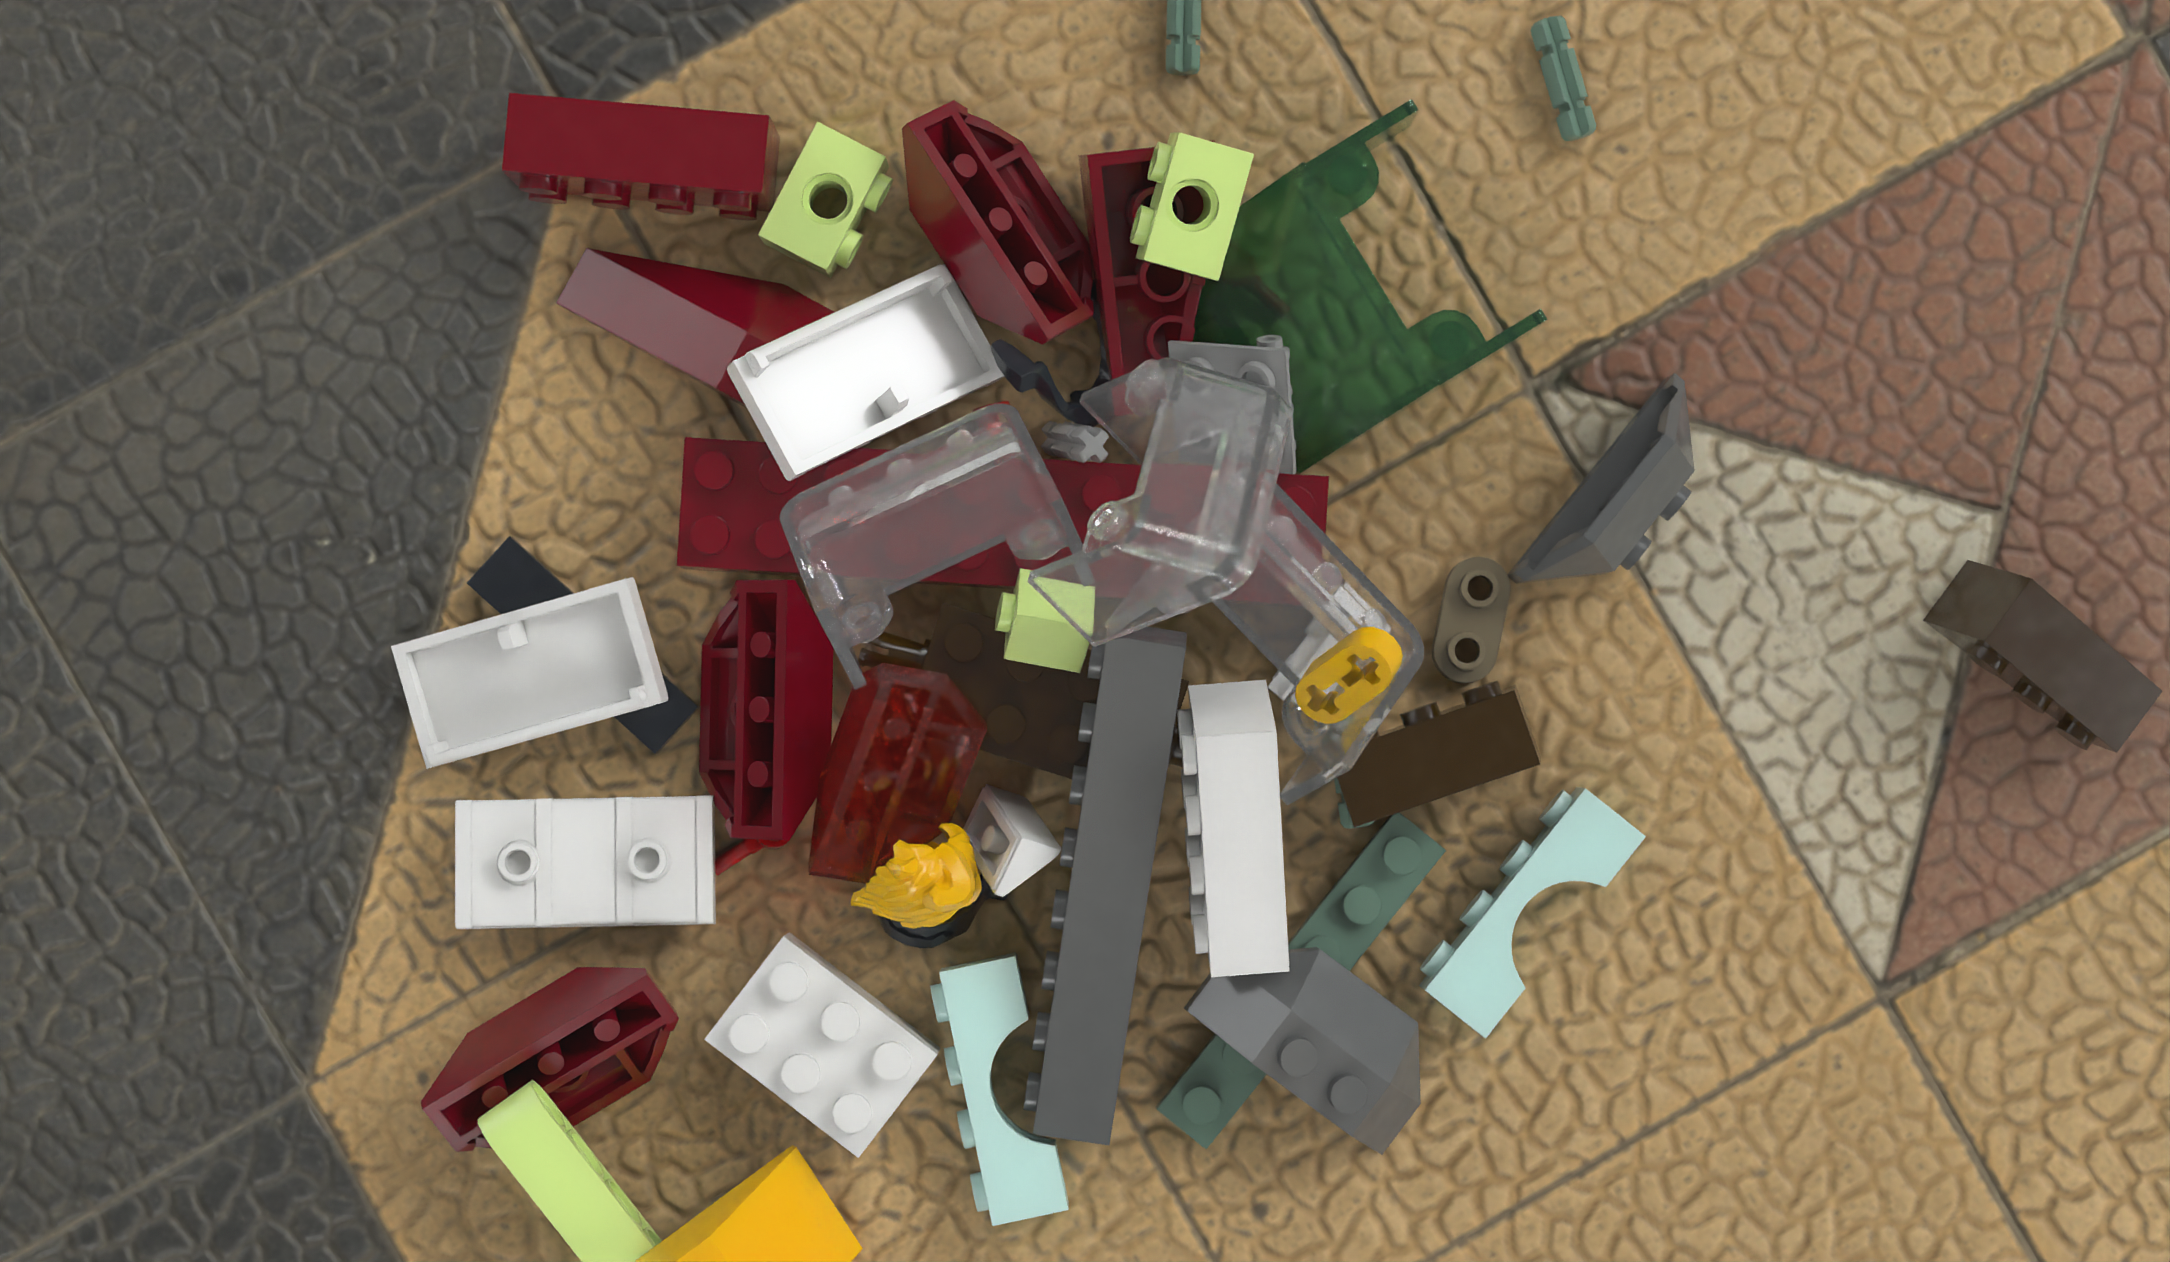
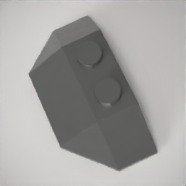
(1620, 496)
(1322, 1041)

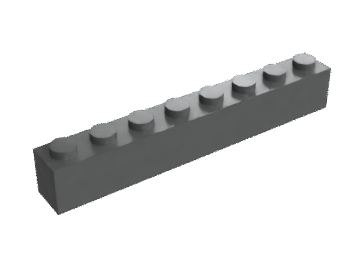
(1108, 884)

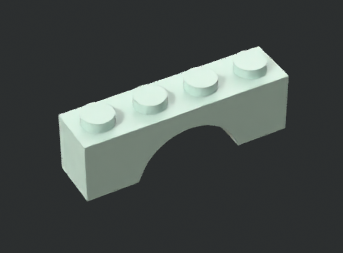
(1477, 970)
(1018, 1169)

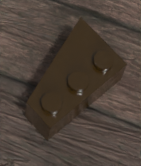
(2044, 654)
(1440, 753)

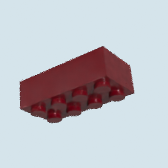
(641, 154)

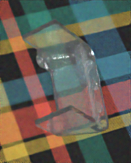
(1198, 506)
(919, 515)
(1297, 609)

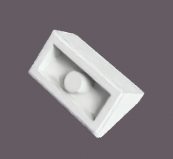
(1008, 839)

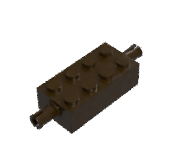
(1026, 707)

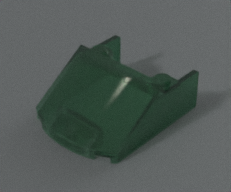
(1304, 279)

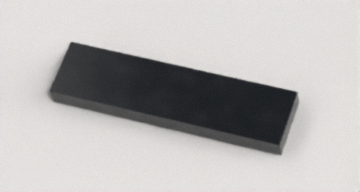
(519, 580)

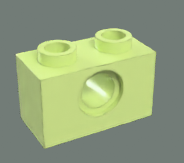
(826, 163)
(1220, 178)

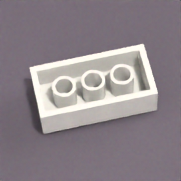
(1234, 828)

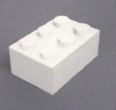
(823, 1044)

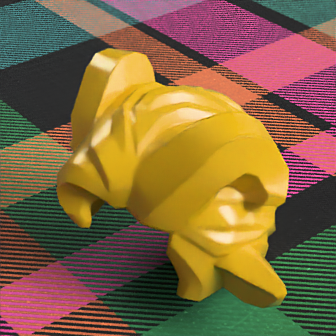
(924, 881)

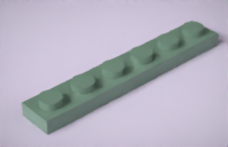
(1339, 926)

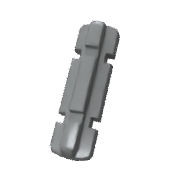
(1075, 441)

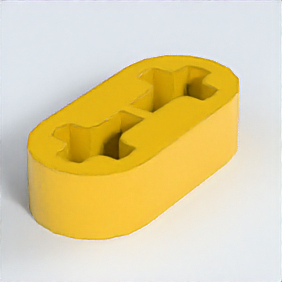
(1357, 684)

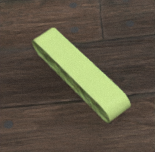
(566, 1178)

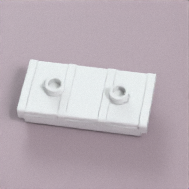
(864, 371)
(530, 673)
(585, 862)

